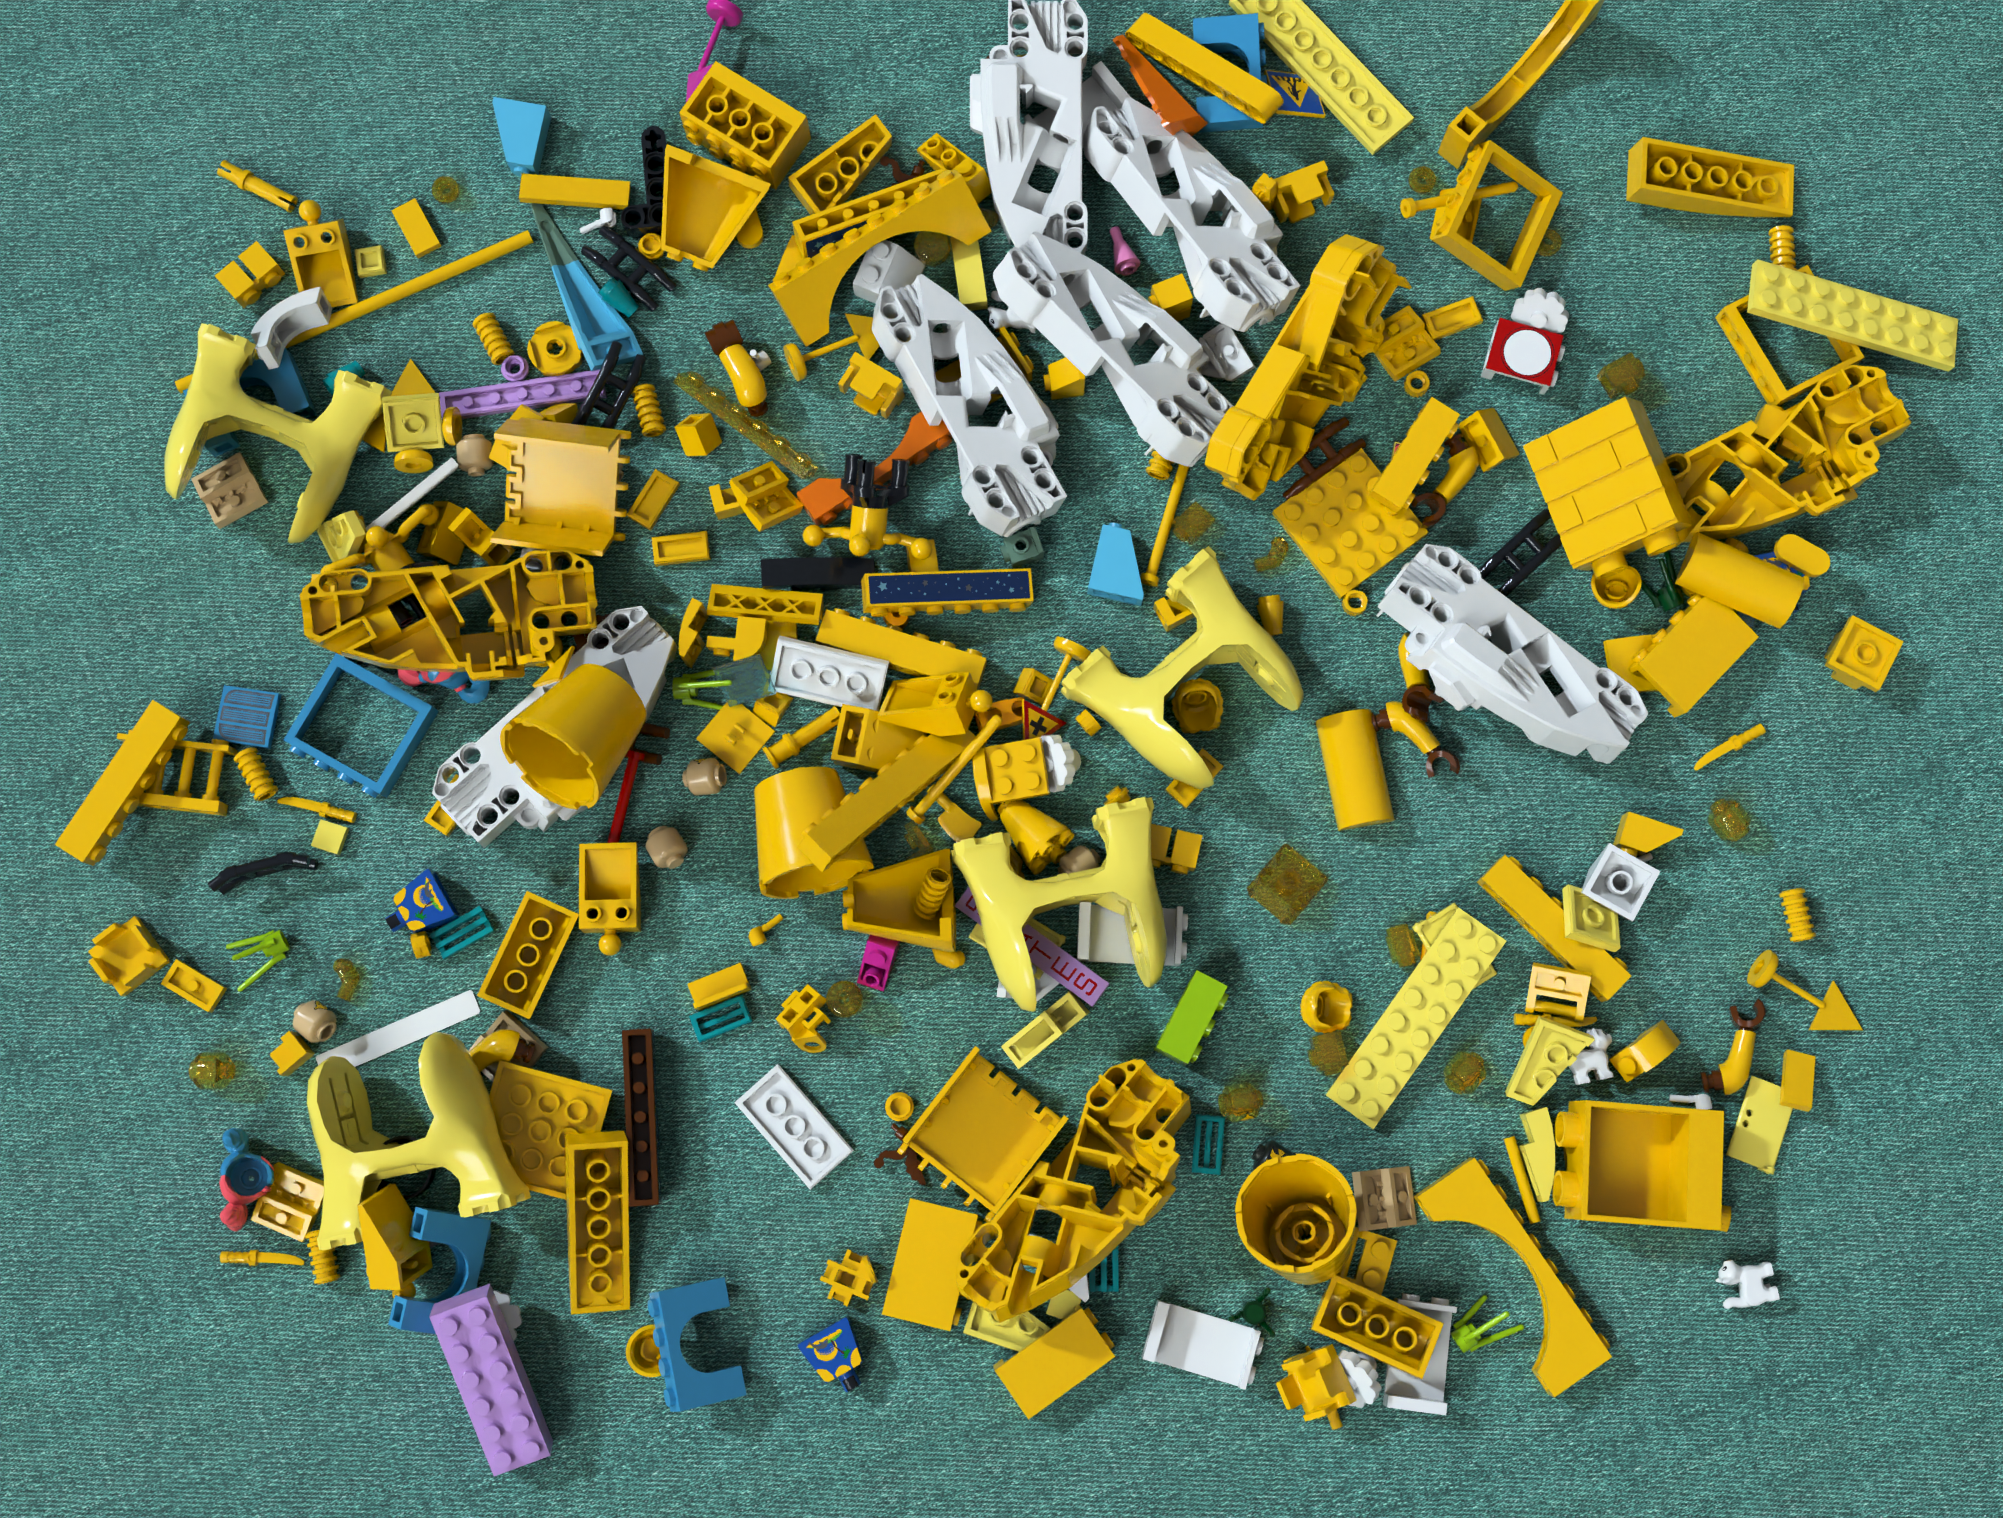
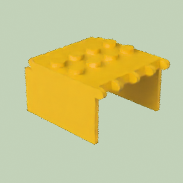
(562, 486)
(982, 1133)

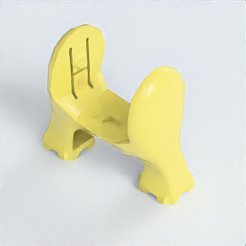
(219, 406)
(1222, 636)
(1121, 884)
(459, 1138)

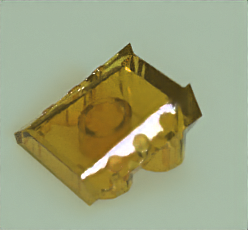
(1286, 884)

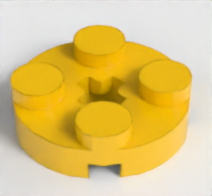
(541, 342)

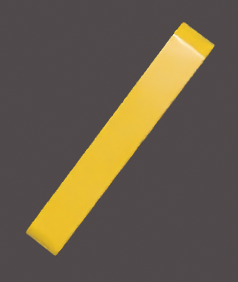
(1204, 68)

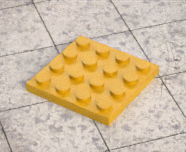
(1346, 529)
(535, 1114)

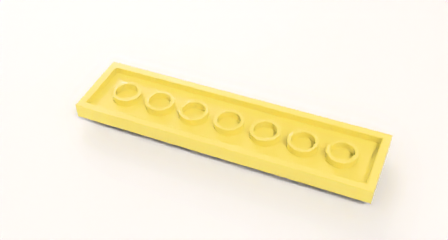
(1329, 70)
(1852, 315)
(1415, 1018)

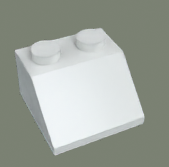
(885, 266)

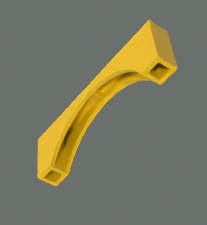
(1482, 118)
(809, 288)
(1568, 1343)

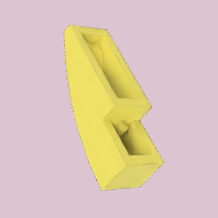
(969, 274)
(1045, 1029)
(1539, 1151)

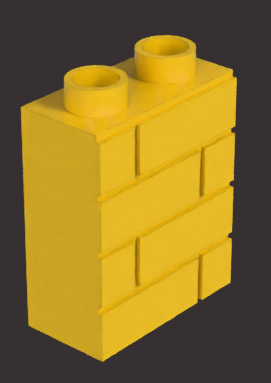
(1608, 488)
(1640, 1164)

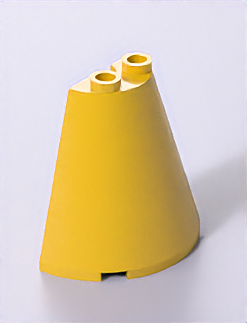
(704, 206)
(884, 902)

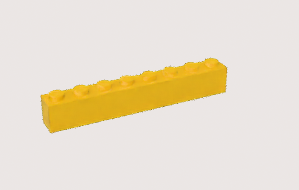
(880, 797)

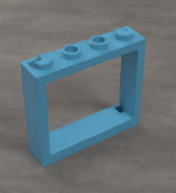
(405, 750)

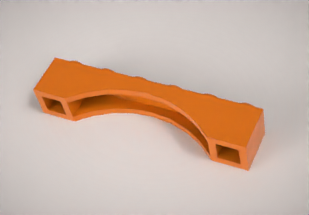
(825, 498)

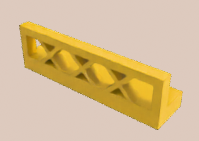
(766, 604)

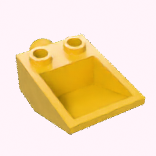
(322, 262)
(935, 703)
(608, 884)
(390, 1252)

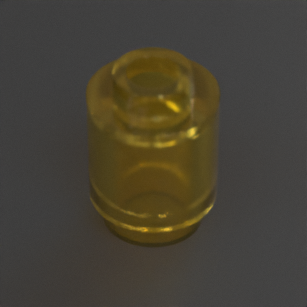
(1402, 945)

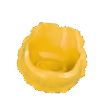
(1198, 706)
(1326, 1007)

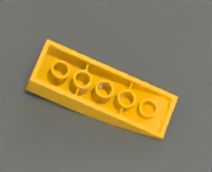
(1708, 180)
(598, 1221)

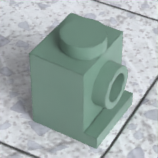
(1031, 553)

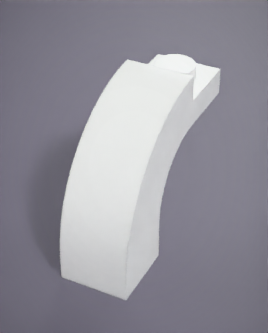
(287, 320)

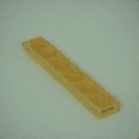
(752, 429)

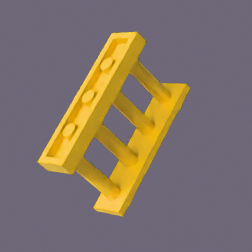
(182, 798)

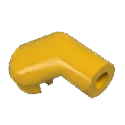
(949, 959)

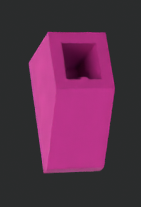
(877, 962)

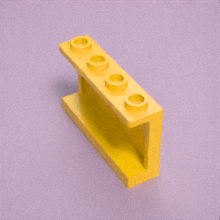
(1693, 652)
(926, 1265)

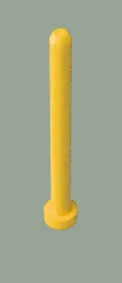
(1410, 207)
(1150, 578)
(917, 813)

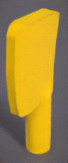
(956, 821)

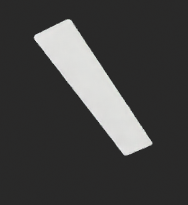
(406, 1030)

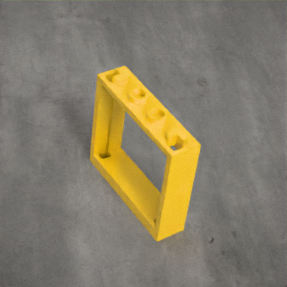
(1532, 233)
(1757, 362)

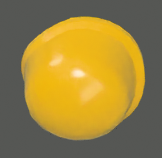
(1617, 589)
(643, 1353)

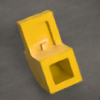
(476, 537)
(749, 639)
(1646, 1051)

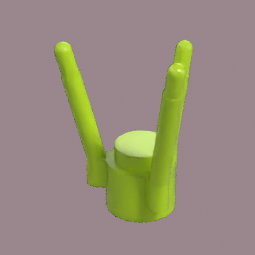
(687, 687)
(271, 943)
(1468, 1336)

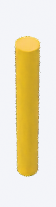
(1522, 1180)

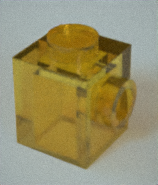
(1622, 375)
(1327, 1053)

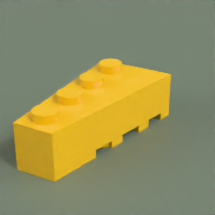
(841, 168)
(1414, 455)

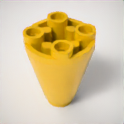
(1035, 834)

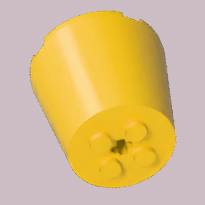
(575, 735)
(783, 811)
(1294, 1199)

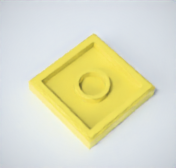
(413, 422)
(1589, 921)

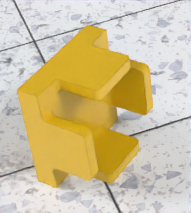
(1298, 190)
(874, 386)
(1861, 654)
(126, 955)
(1315, 1382)

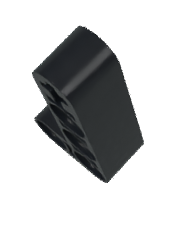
(654, 182)

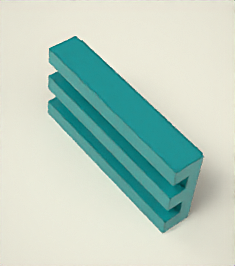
(440, 944)
(743, 1010)
(1196, 1144)
(1115, 1275)

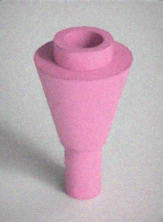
(1124, 258)

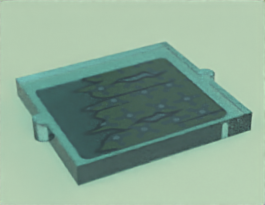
(748, 678)

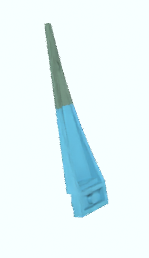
(591, 319)

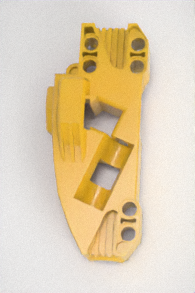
(1306, 367)
(1830, 460)
(435, 641)
(1105, 1139)

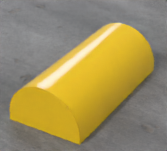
(1740, 580)
(1354, 769)
(528, 955)
(1376, 1326)

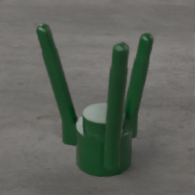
(1669, 596)
(1255, 1312)

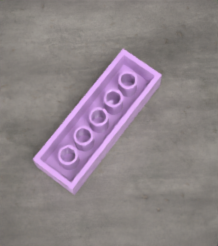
(491, 1379)

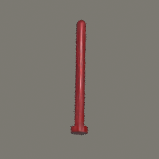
(624, 795)

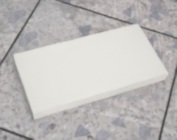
(415, 494)
(828, 674)
(794, 1126)

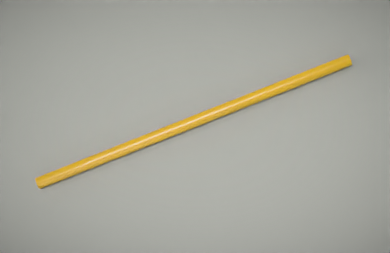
(404, 290)

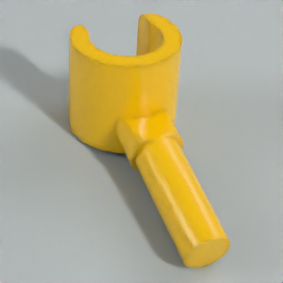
(757, 935)

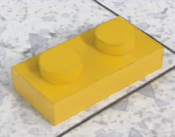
(193, 986)

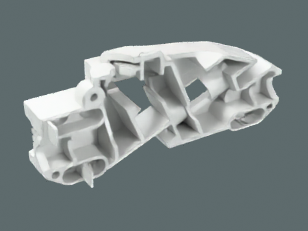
(1013, 149)
(1228, 265)
(1166, 396)
(1001, 467)
(1450, 622)
(635, 654)

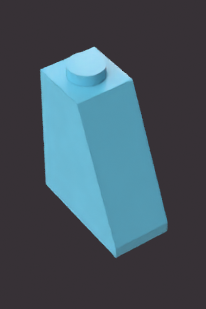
(522, 133)
(1115, 567)

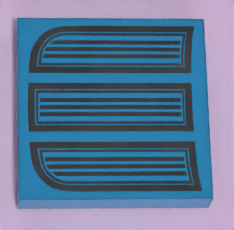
(247, 717)

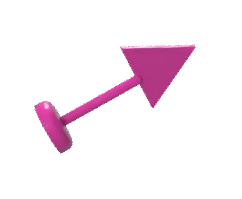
(724, 14)

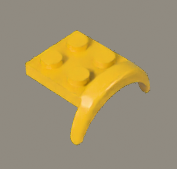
(1009, 773)

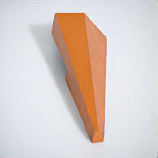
(1165, 99)

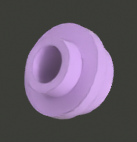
(509, 363)

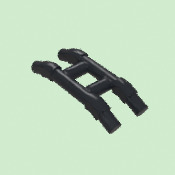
(631, 283)
(605, 376)
(1506, 554)
(235, 875)

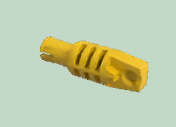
(1265, 190)

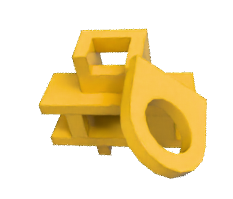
(796, 1011)
(851, 1274)

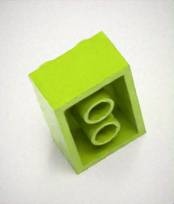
(1192, 1019)

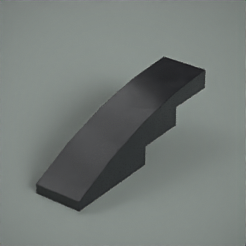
(815, 572)

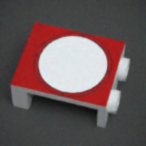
(1524, 354)

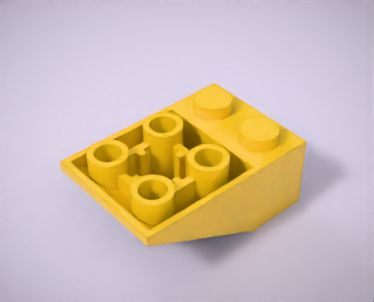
(868, 742)

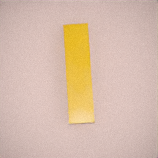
(574, 191)

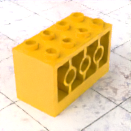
(745, 125)

